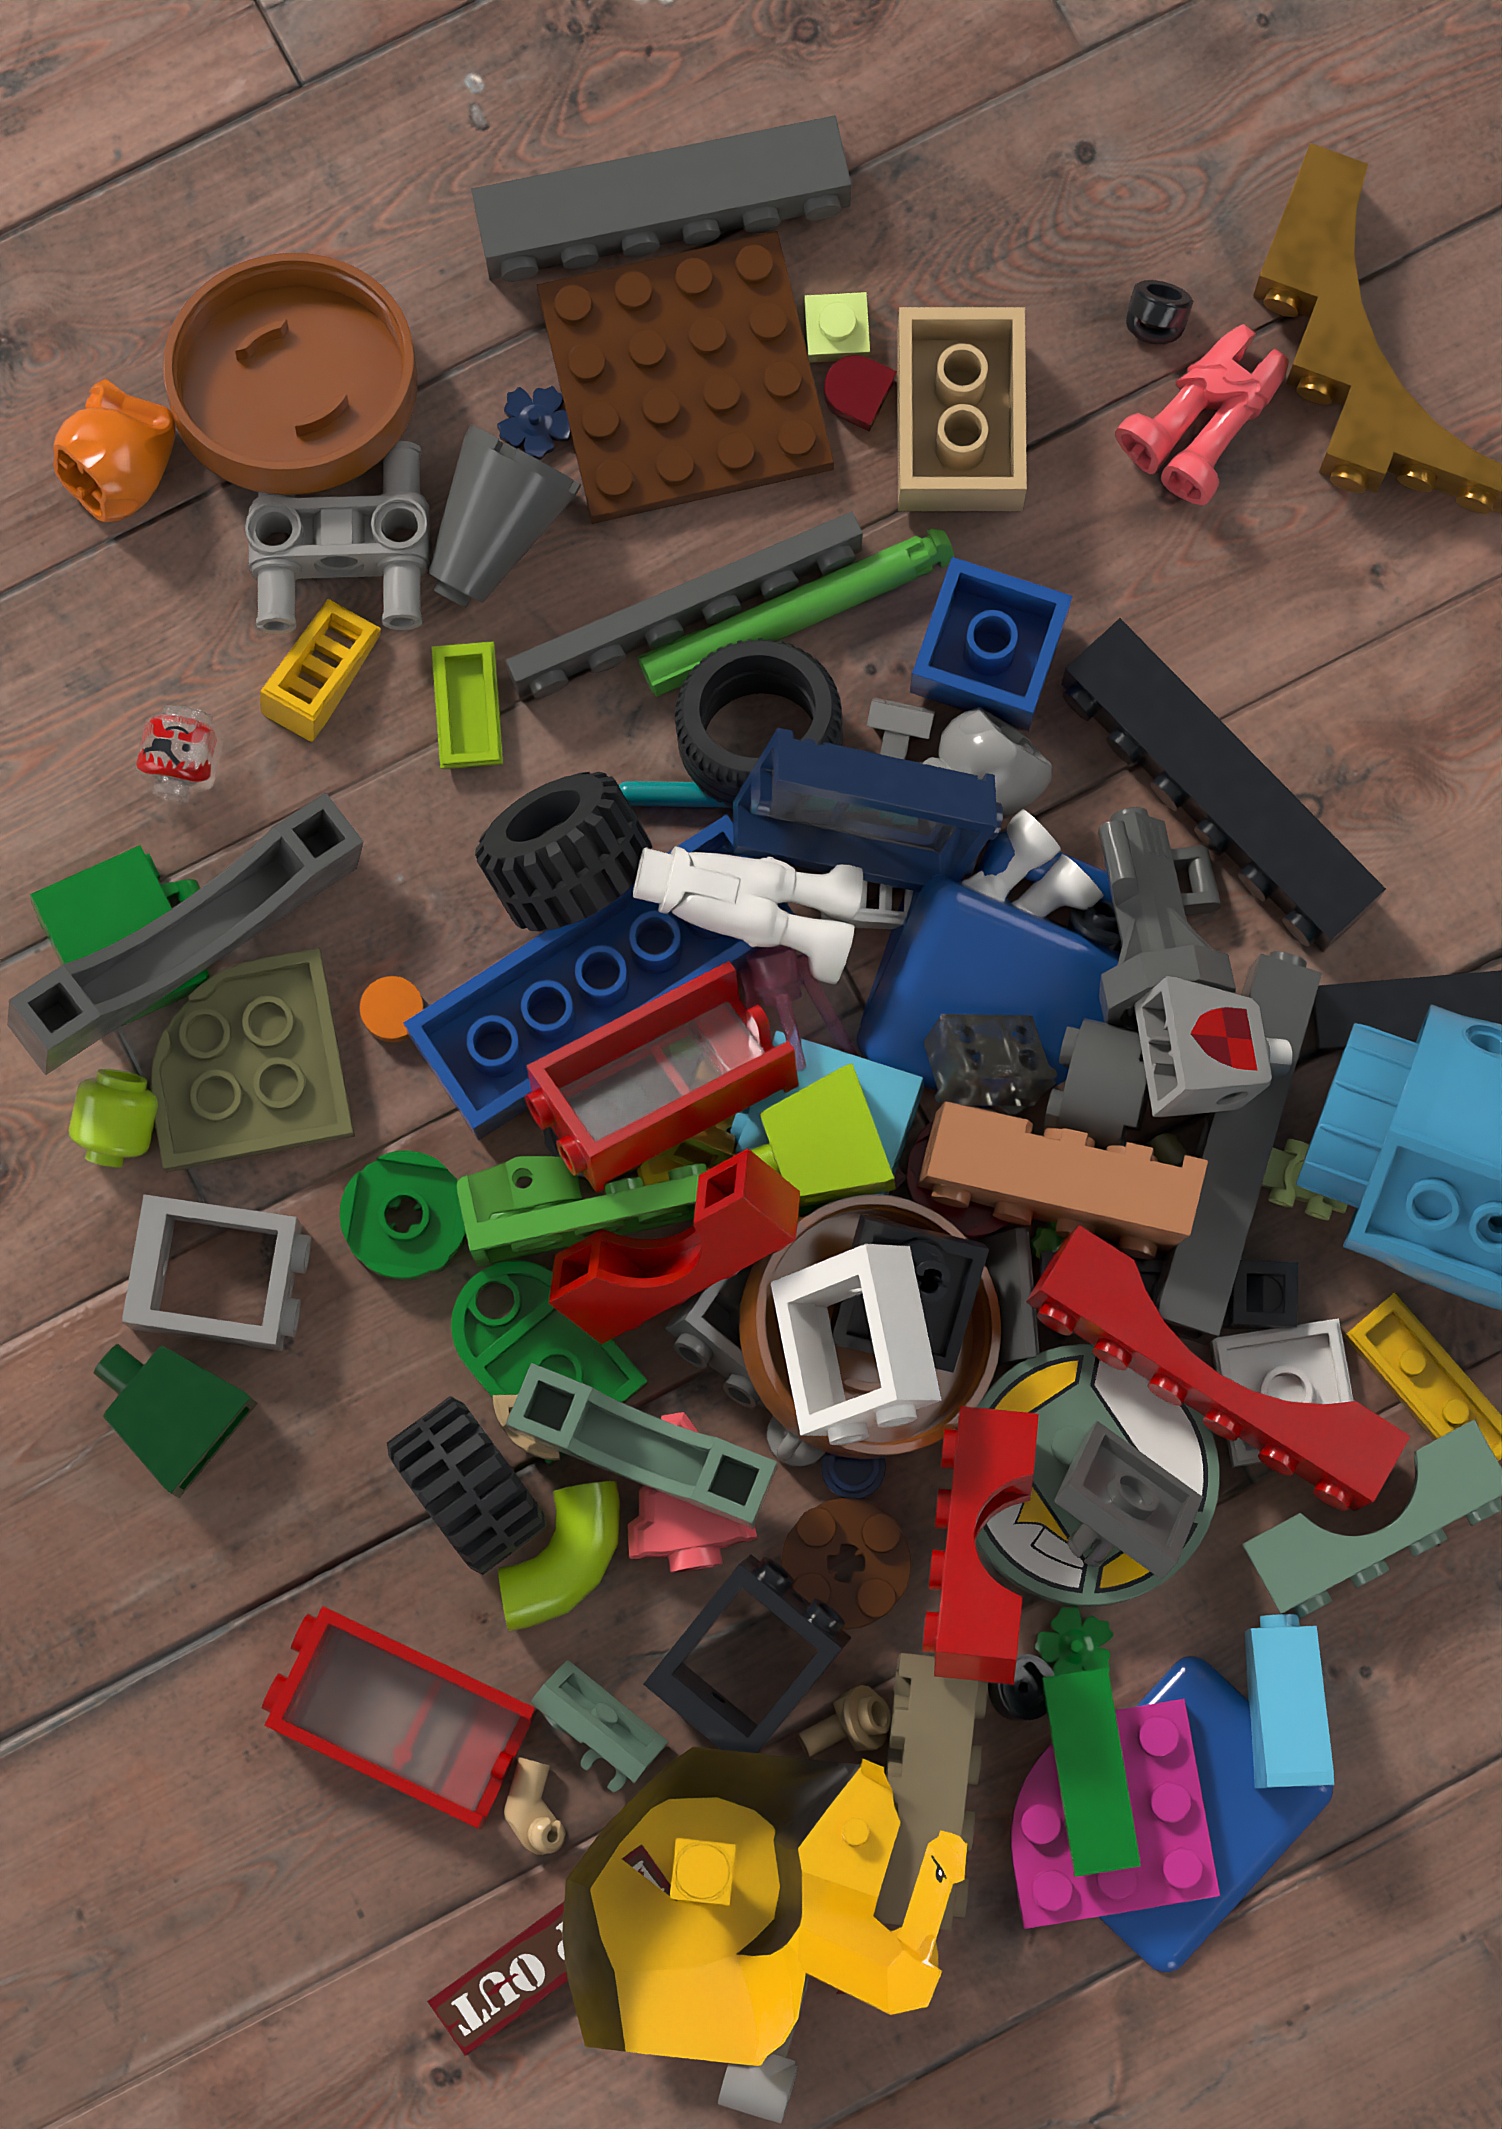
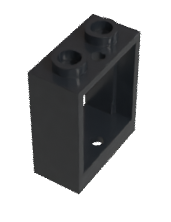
(708, 1708)

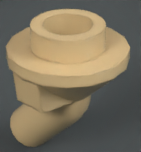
(859, 1716)

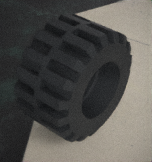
(563, 851)
(466, 1485)

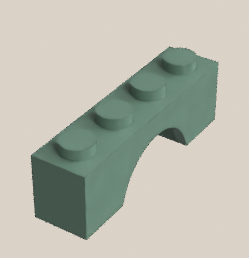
(641, 1447)
(1451, 1480)

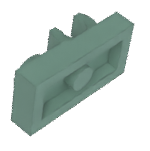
(593, 1716)

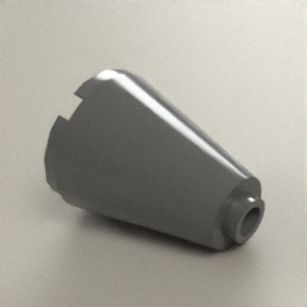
(493, 515)

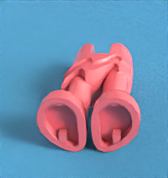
(1210, 384)

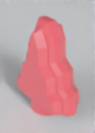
(679, 1529)

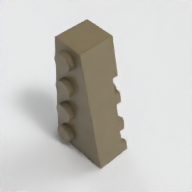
(929, 1775)

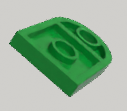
(535, 1333)

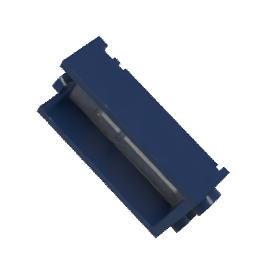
(863, 811)

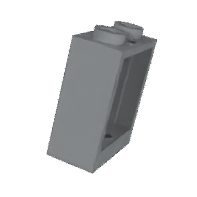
(151, 1262)

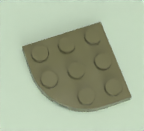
(251, 1065)

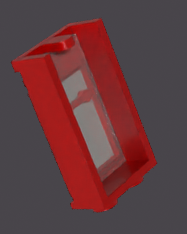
(658, 1076)
(398, 1716)

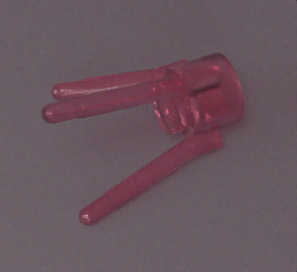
(777, 977)

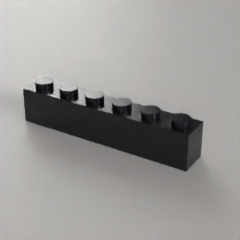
(1220, 786)

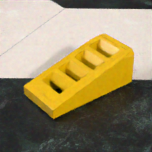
(300, 704)

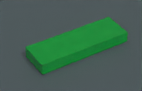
(1090, 1772)

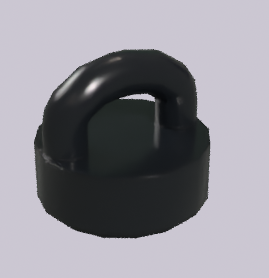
(1158, 305)

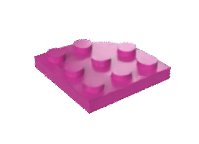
(1166, 1819)

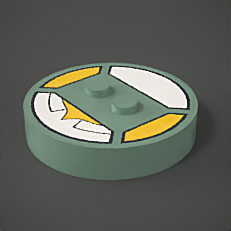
(1070, 1394)

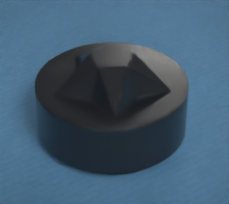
(1026, 1697)

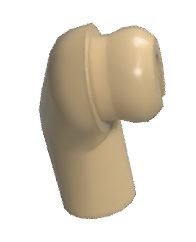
(528, 1813)

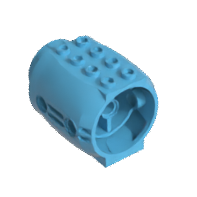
(1419, 1152)

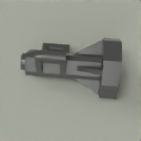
(1153, 914)

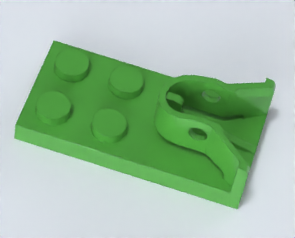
(551, 1213)

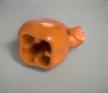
(114, 451)

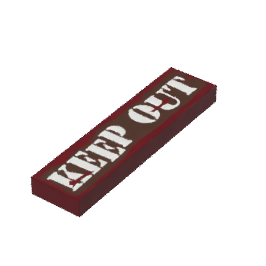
(516, 1973)

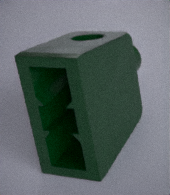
(171, 1412)

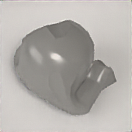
(986, 744)

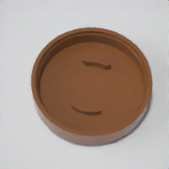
(290, 373)
(826, 1234)

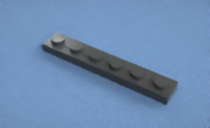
(707, 597)

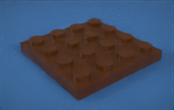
(685, 377)

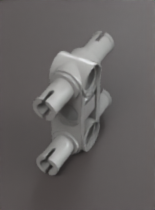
(344, 540)

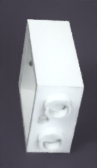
(897, 1333)

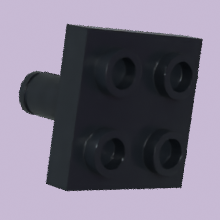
(947, 1280)

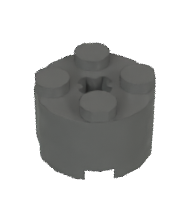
(1104, 1083)

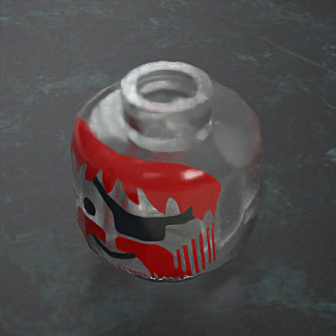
(179, 753)

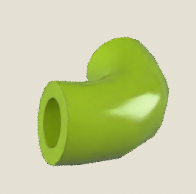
(571, 1561)

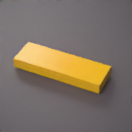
(1423, 1373)

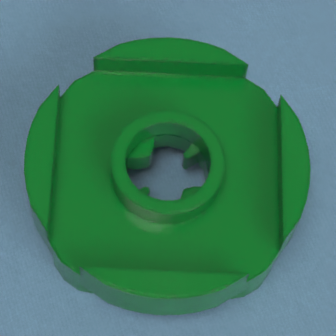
(382, 1187)

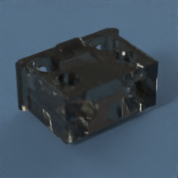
(986, 1062)

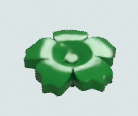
(1073, 1643)

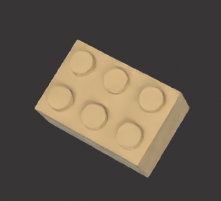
(961, 409)

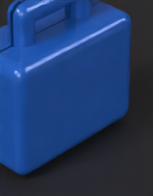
(984, 959)
(1244, 1824)

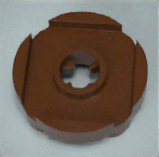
(875, 1535)

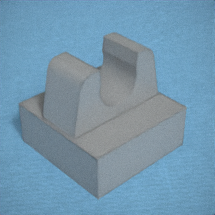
(899, 723)

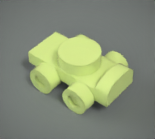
(1282, 1176)

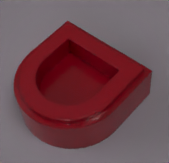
(857, 389)

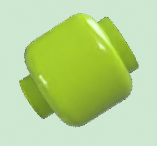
(113, 1117)

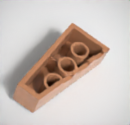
(1061, 1180)

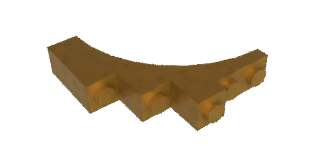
(1339, 361)

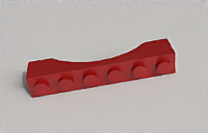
(1103, 1300)

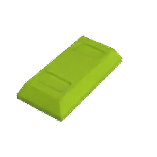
(467, 705)

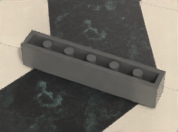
(662, 199)

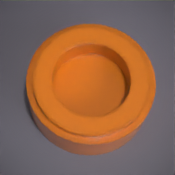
(389, 1004)

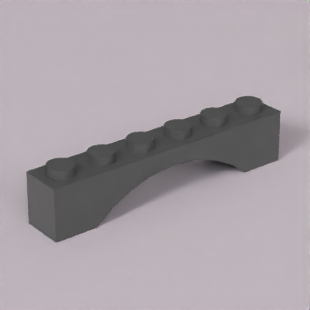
(111, 986)

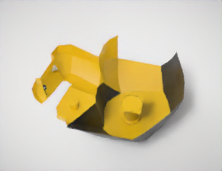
(770, 1884)

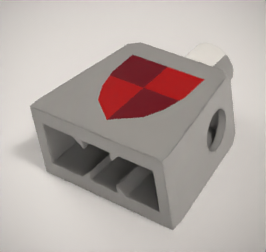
(1205, 1048)

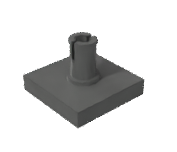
(1125, 1503)

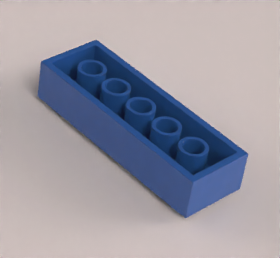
(562, 990)

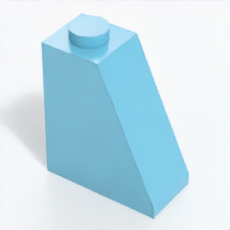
(1287, 1704)

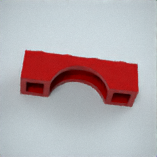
(621, 1281)
(978, 1617)

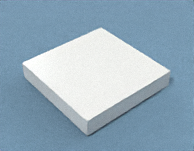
(1286, 1364)

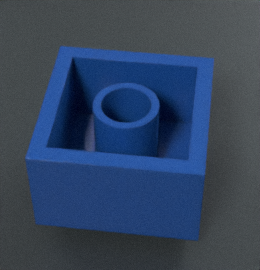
(990, 643)

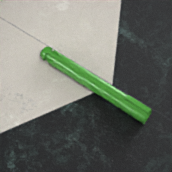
(801, 607)

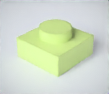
(836, 326)

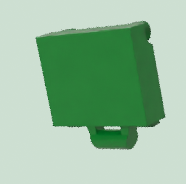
(108, 905)

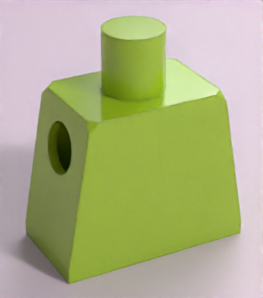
(826, 1141)

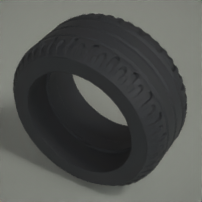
(743, 671)

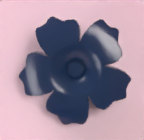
(534, 422)

